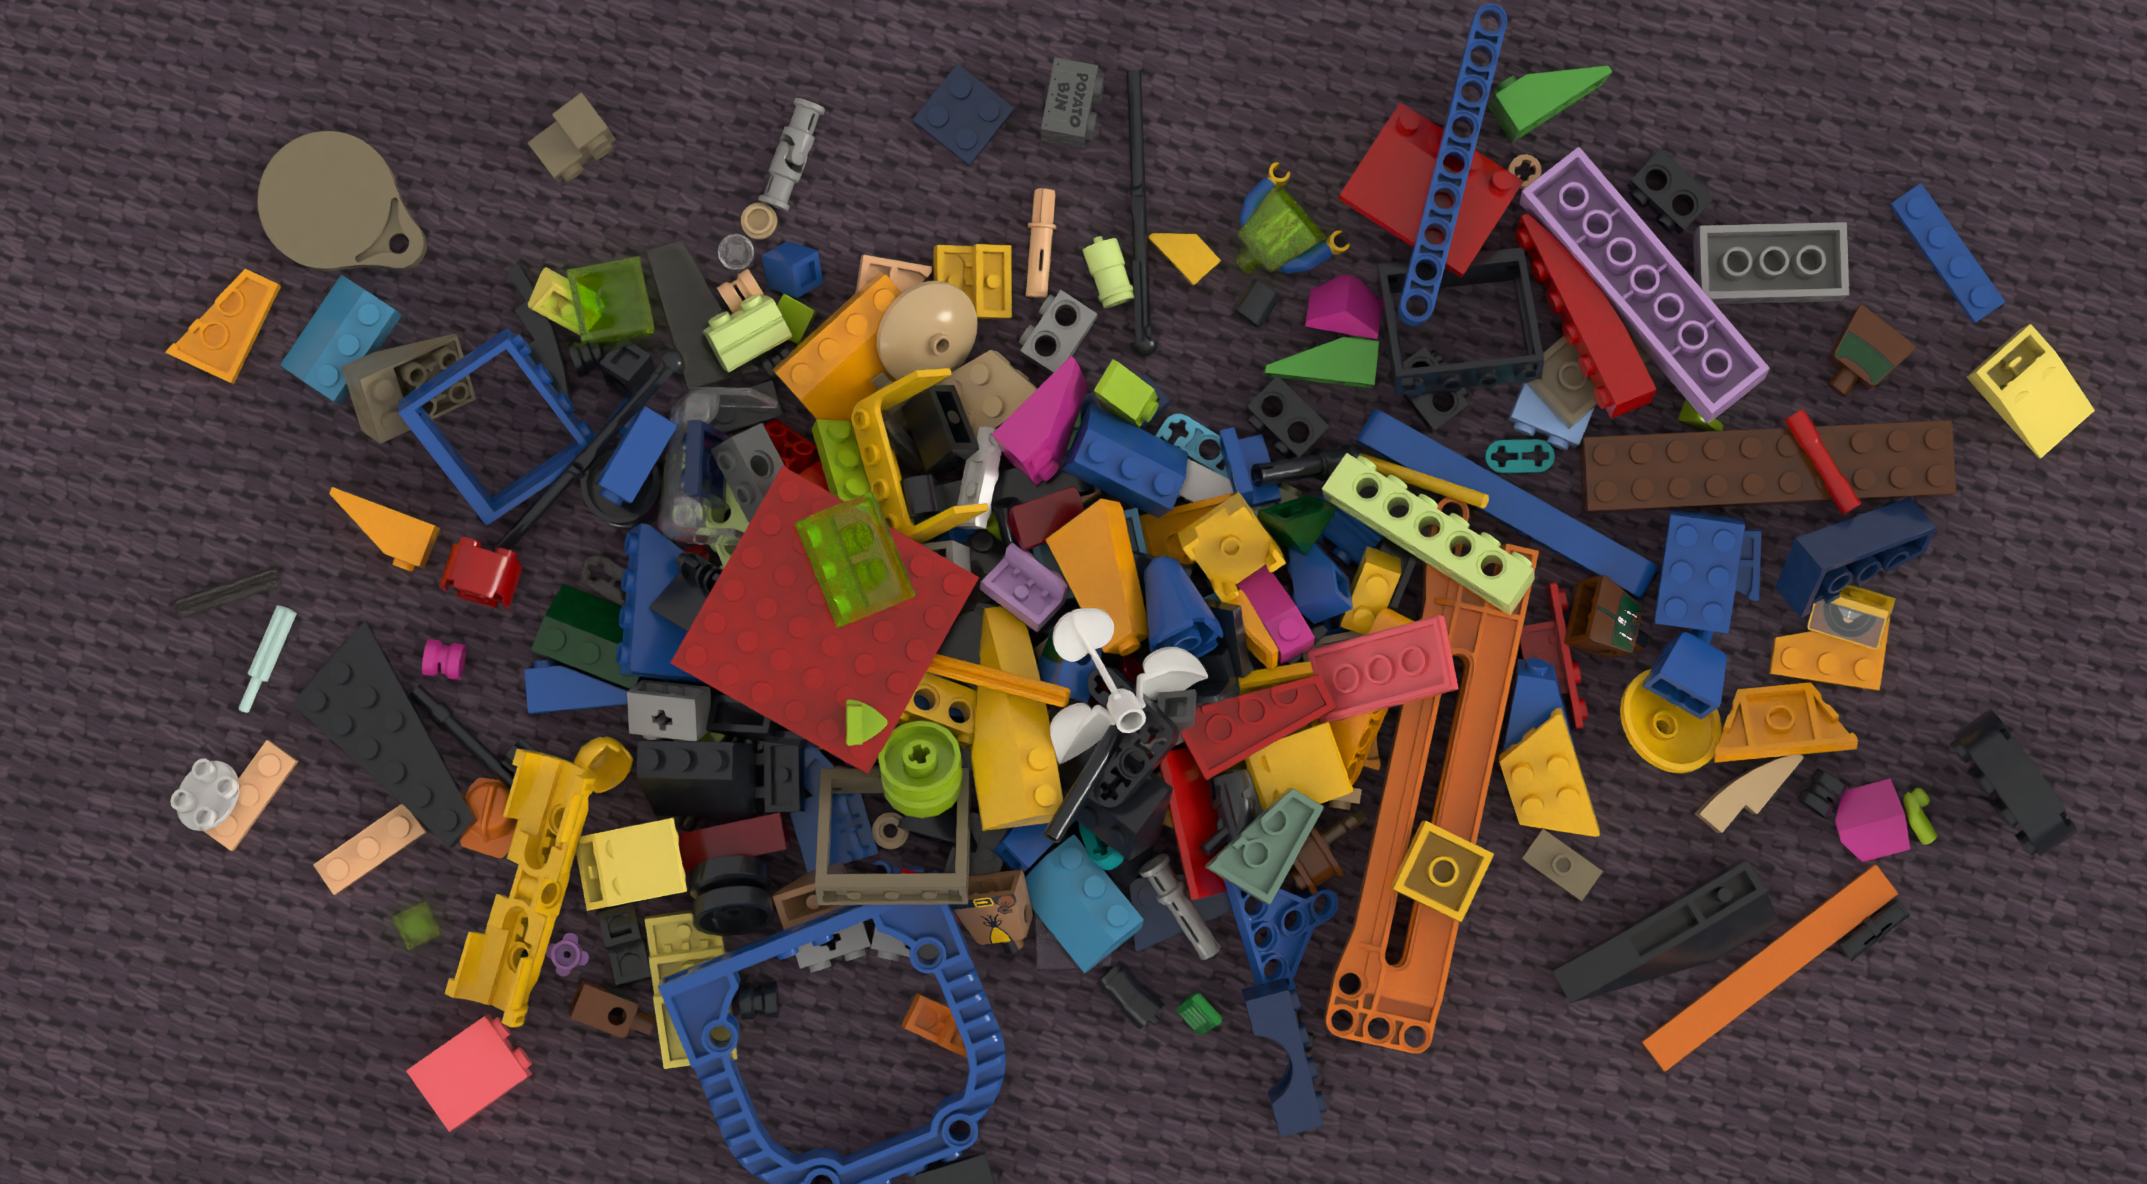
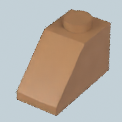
(798, 899)

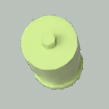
(1108, 269)

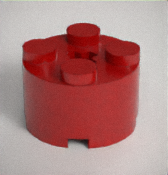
(482, 574)

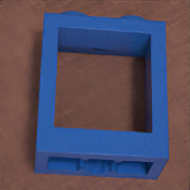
(635, 456)

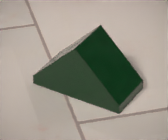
(1297, 521)

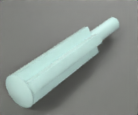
(267, 653)

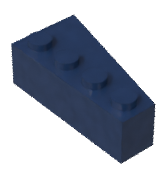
(1852, 553)

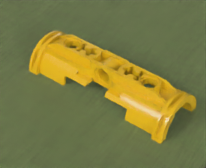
(545, 851)

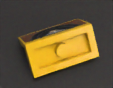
(1853, 617)

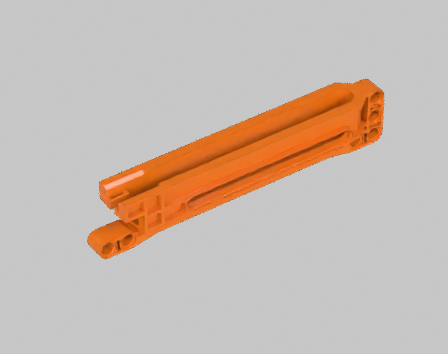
(1415, 985)

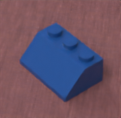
(1127, 462)

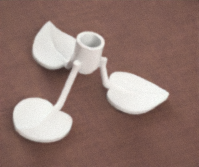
(1080, 726)

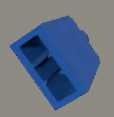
(1689, 673)

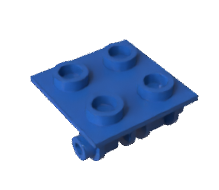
(850, 830)

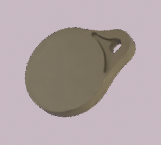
(336, 205)

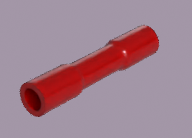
(1811, 442)

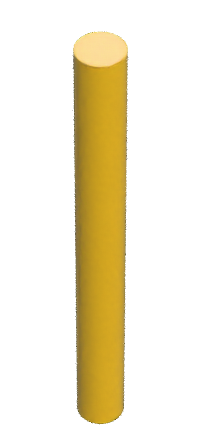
(1430, 483)

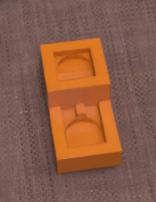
(934, 1023)

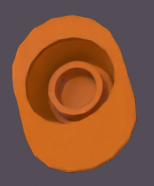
(492, 831)

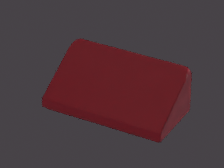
(1043, 516)

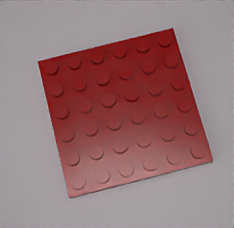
(777, 647)

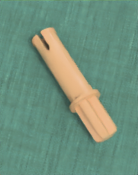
(1040, 243)

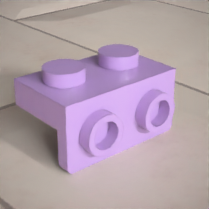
(1026, 587)

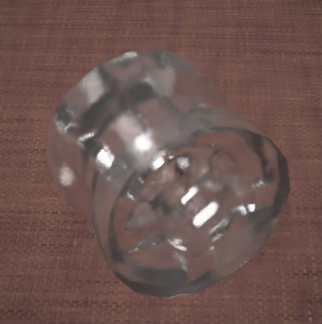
(732, 248)

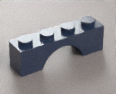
(1293, 1098)

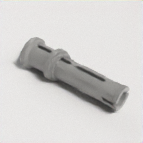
(1172, 893)

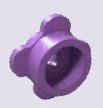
(577, 956)

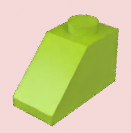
(1126, 395)

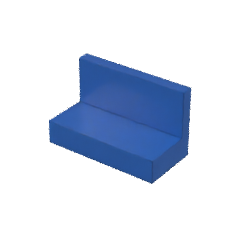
(1239, 459)

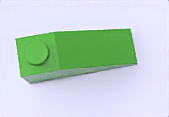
(1338, 362)

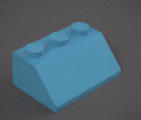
(341, 331)
(1081, 904)

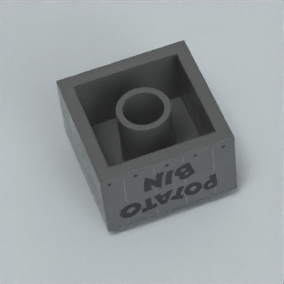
(1069, 103)

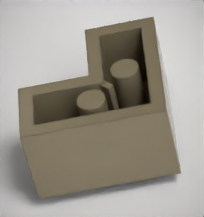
(572, 139)

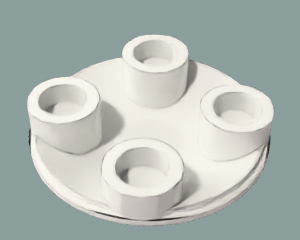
(206, 795)

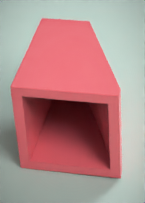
(470, 1071)

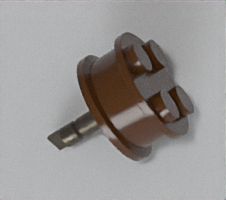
(1315, 860)

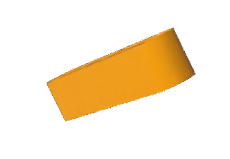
(1357, 734)

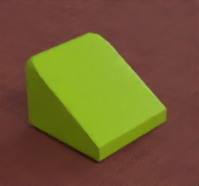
(797, 317)

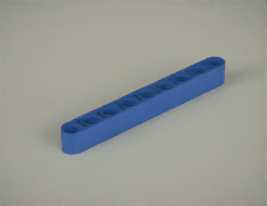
(1459, 148)
(1510, 504)

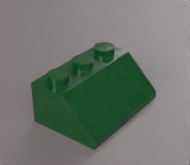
(583, 634)

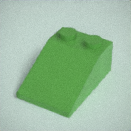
(1537, 97)

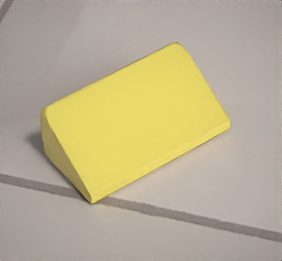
(554, 299)

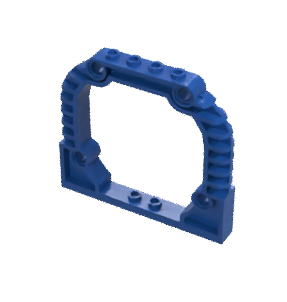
(701, 1000)

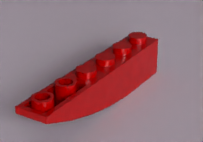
(1588, 322)

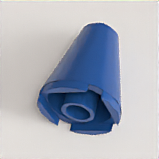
(1177, 610)

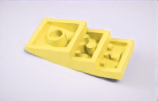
(672, 948)

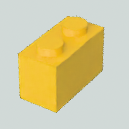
(1371, 589)

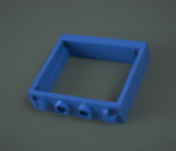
(487, 506)

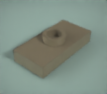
(1561, 864)

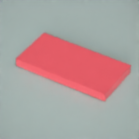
(1386, 668)

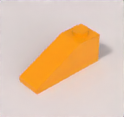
(393, 532)

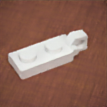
(980, 477)

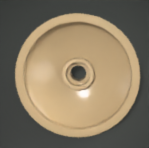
(919, 321)

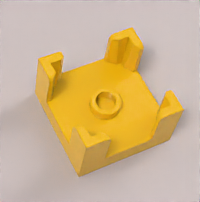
(1230, 546)

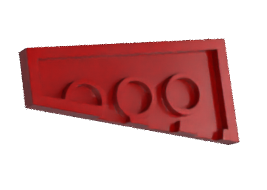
(1249, 722)

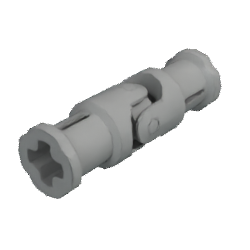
(793, 148)

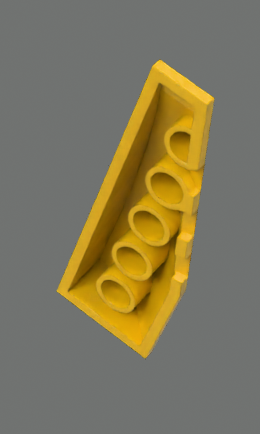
(1012, 740)

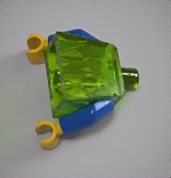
(1280, 231)

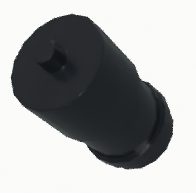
(1133, 997)

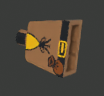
(997, 909)

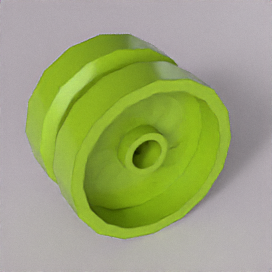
(921, 769)

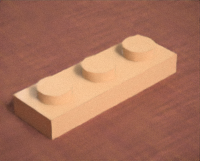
(256, 789)
(369, 848)

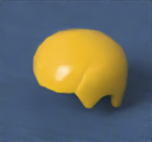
(607, 760)

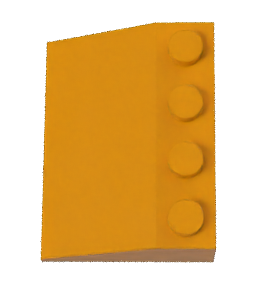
(841, 357)

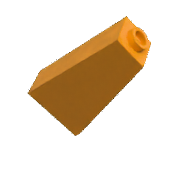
(1102, 571)

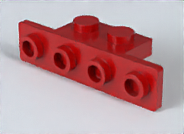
(1547, 643)

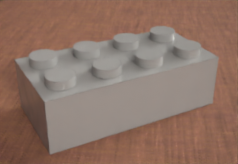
(1772, 262)

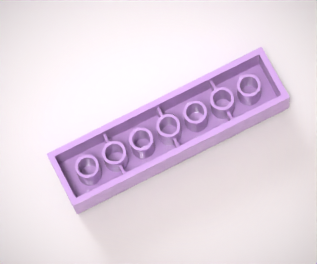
(1645, 285)

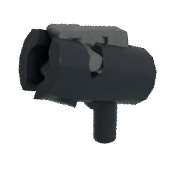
(1235, 805)

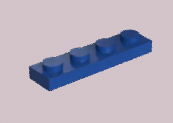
(1947, 253)

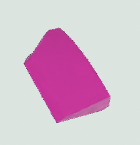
(1344, 307)
(1872, 821)

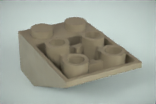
(390, 374)

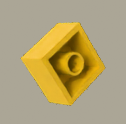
(1442, 871)

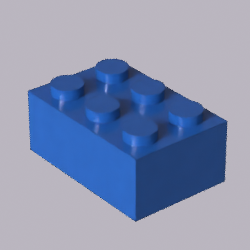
(1699, 571)

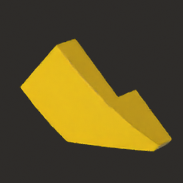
(1186, 253)

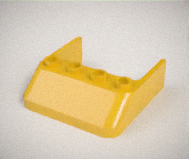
(881, 462)

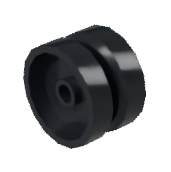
(627, 515)
(731, 895)

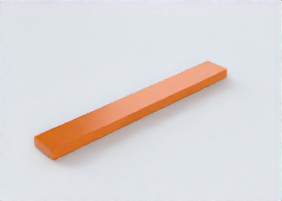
(1769, 967)

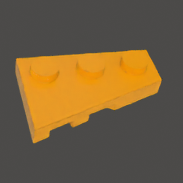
(228, 328)
(1828, 660)

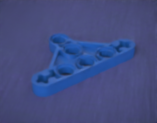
(1280, 943)

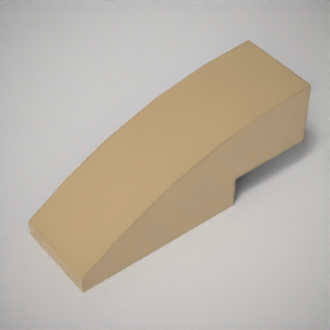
(1747, 791)

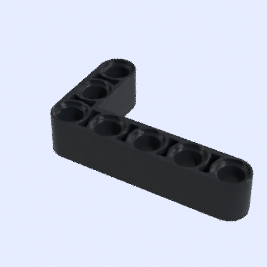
(929, 497)

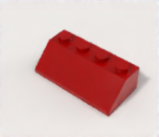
(1192, 821)

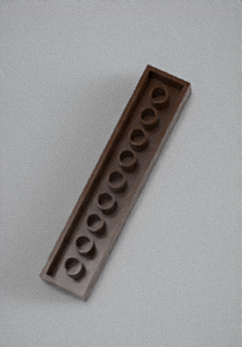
(1763, 467)

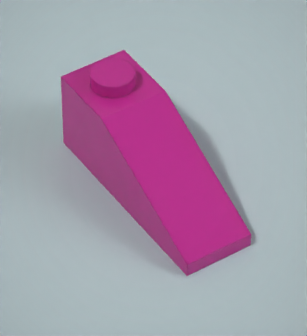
(1278, 614)

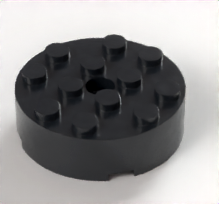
(2015, 782)

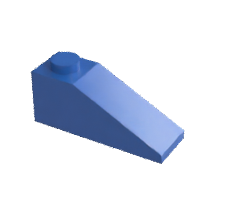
(563, 689)

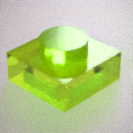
(417, 925)

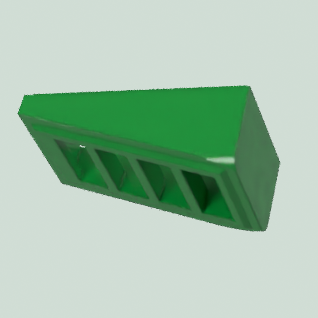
(1198, 1013)

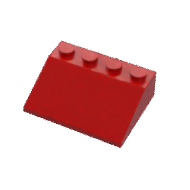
(1395, 181)

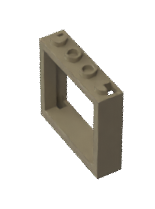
(887, 888)

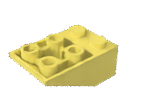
(2032, 390)
(630, 864)

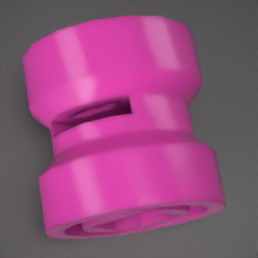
(444, 659)

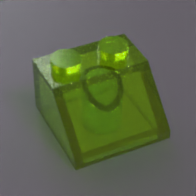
(611, 301)

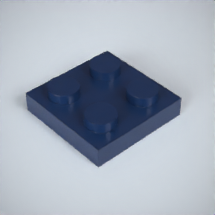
(963, 114)
(701, 475)

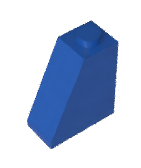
(1532, 699)

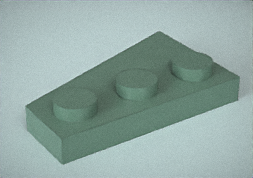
(1268, 846)

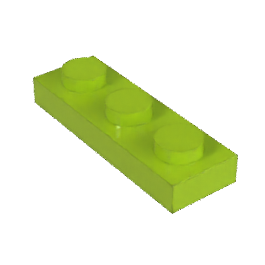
(840, 458)

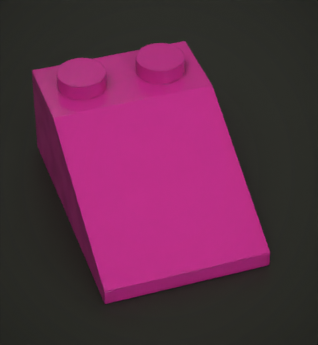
(1042, 426)

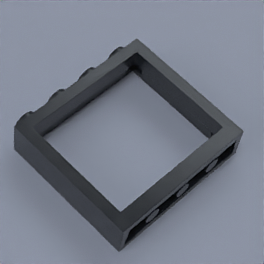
(1485, 268)

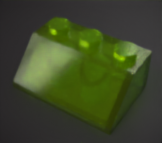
(855, 559)

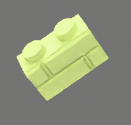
(746, 332)

